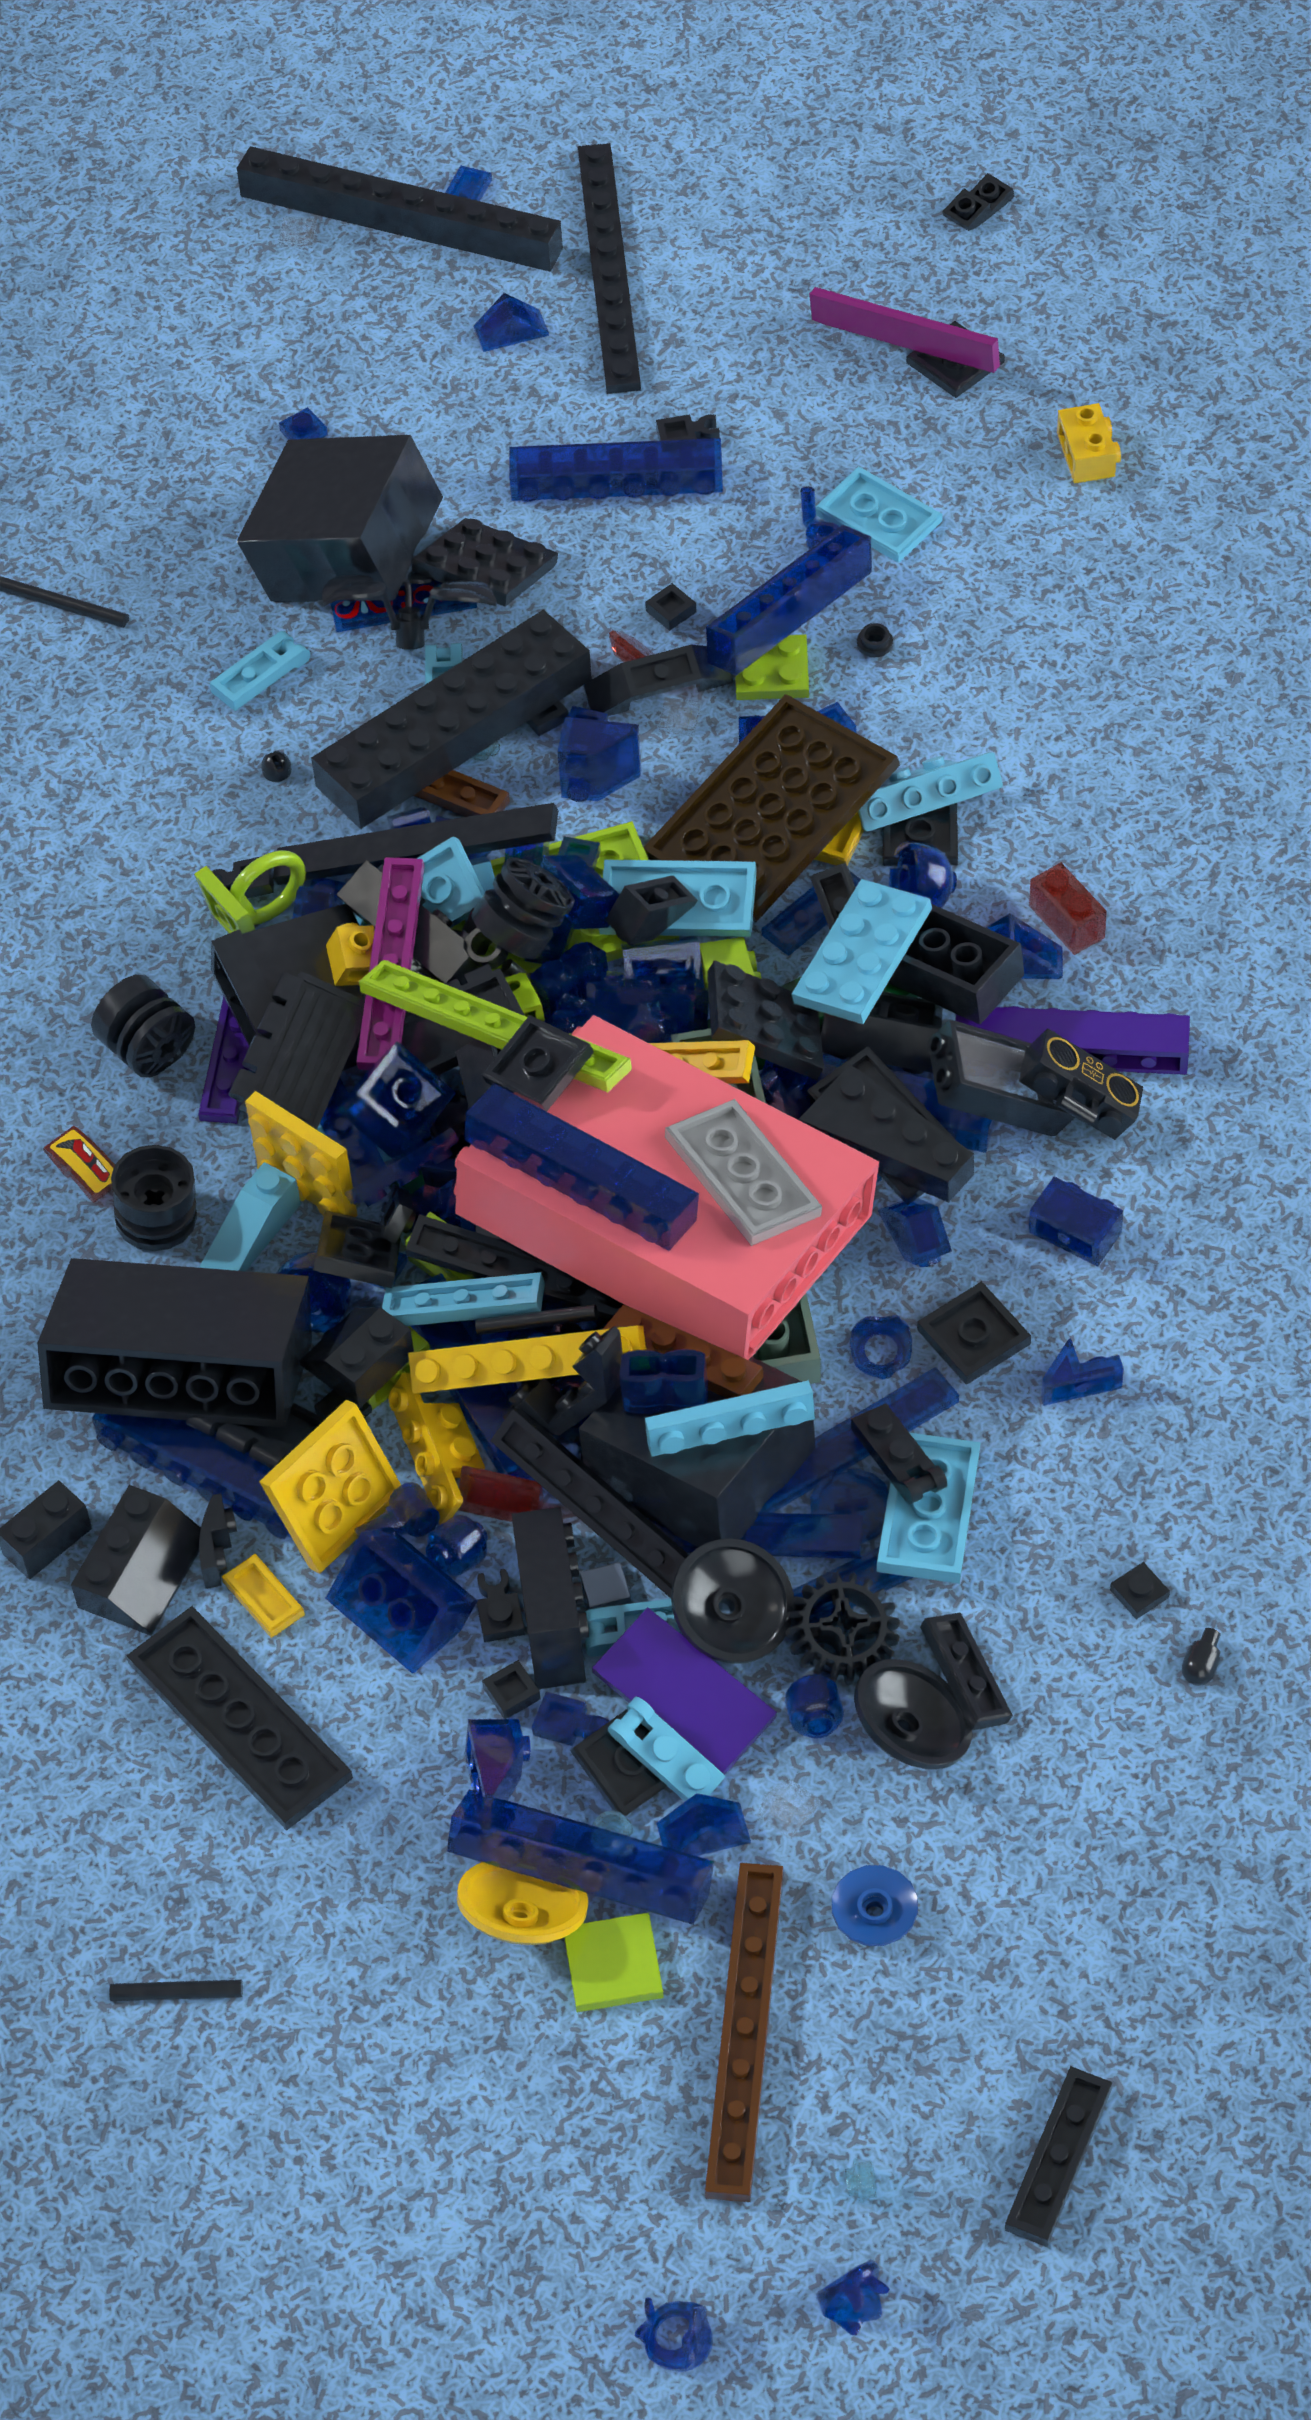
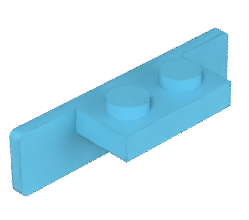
(929, 788)

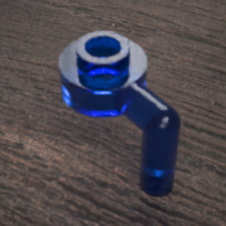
(815, 530)

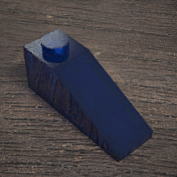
(494, 1763)

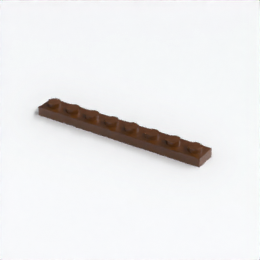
(744, 2033)

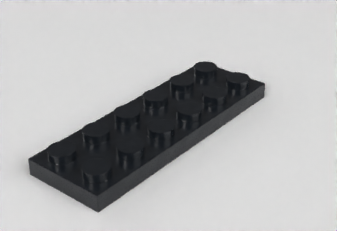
(239, 1717)

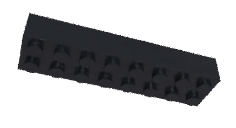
(451, 719)

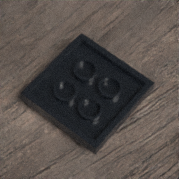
(485, 555)
(766, 1016)

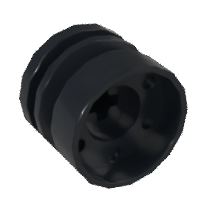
(522, 908)
(143, 1025)
(154, 1197)

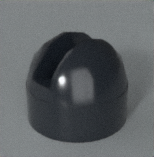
(269, 767)

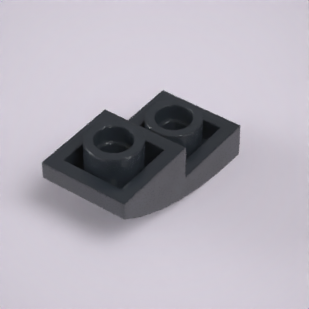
(979, 204)
(214, 1538)

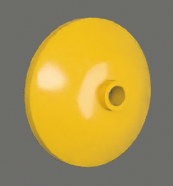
(519, 1906)

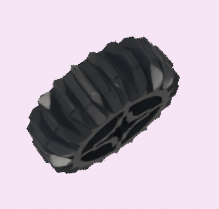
(825, 1630)

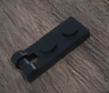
(897, 1453)

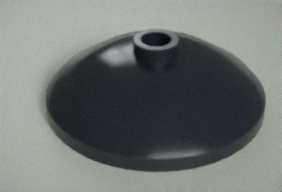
(752, 1588)
(911, 1714)

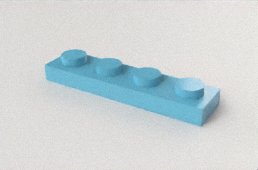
(465, 1299)
(730, 1418)

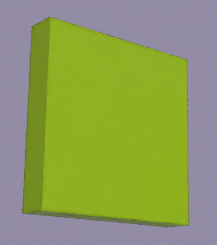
(613, 1963)

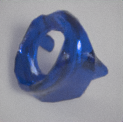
(872, 1326)
(853, 2297)
(695, 2343)

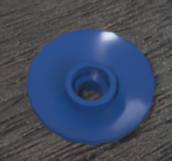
(870, 1888)

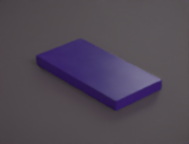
(685, 1690)

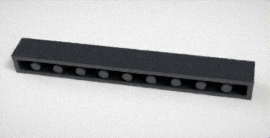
(400, 208)

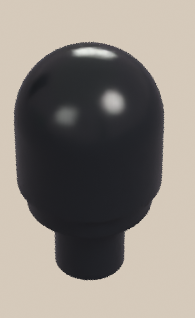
(1202, 1658)

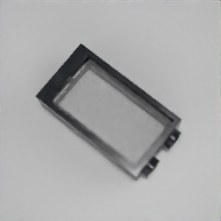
(981, 1076)

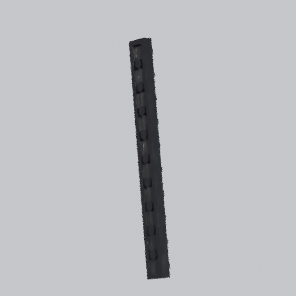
(609, 269)

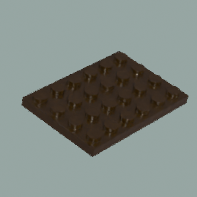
(777, 798)

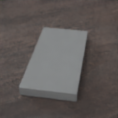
(743, 1172)

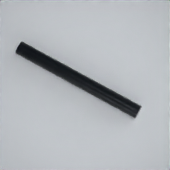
(63, 602)

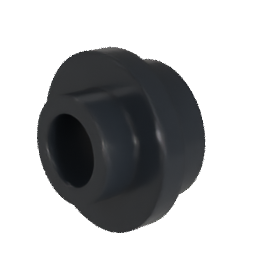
(874, 640)

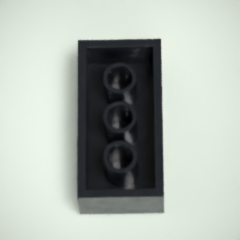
(959, 965)

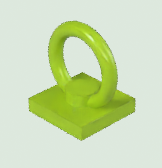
(233, 908)

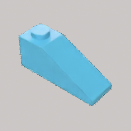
(253, 1219)

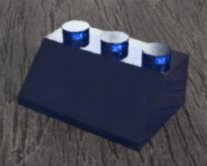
(400, 1597)

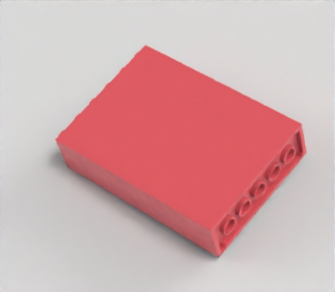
(712, 1276)

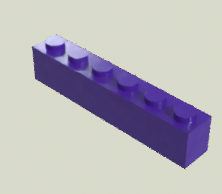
(1118, 1039)

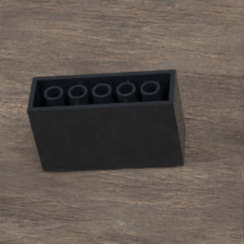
(175, 1342)

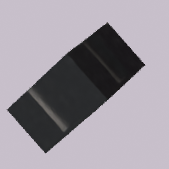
(338, 513)
(701, 1489)

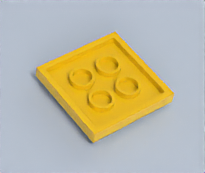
(303, 1153)
(331, 1486)

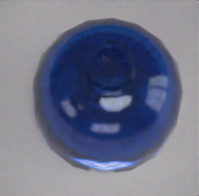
(923, 872)
(327, 1291)

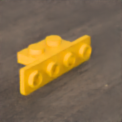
(437, 1442)

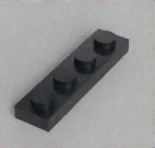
(1058, 2156)

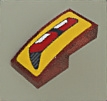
(83, 1162)

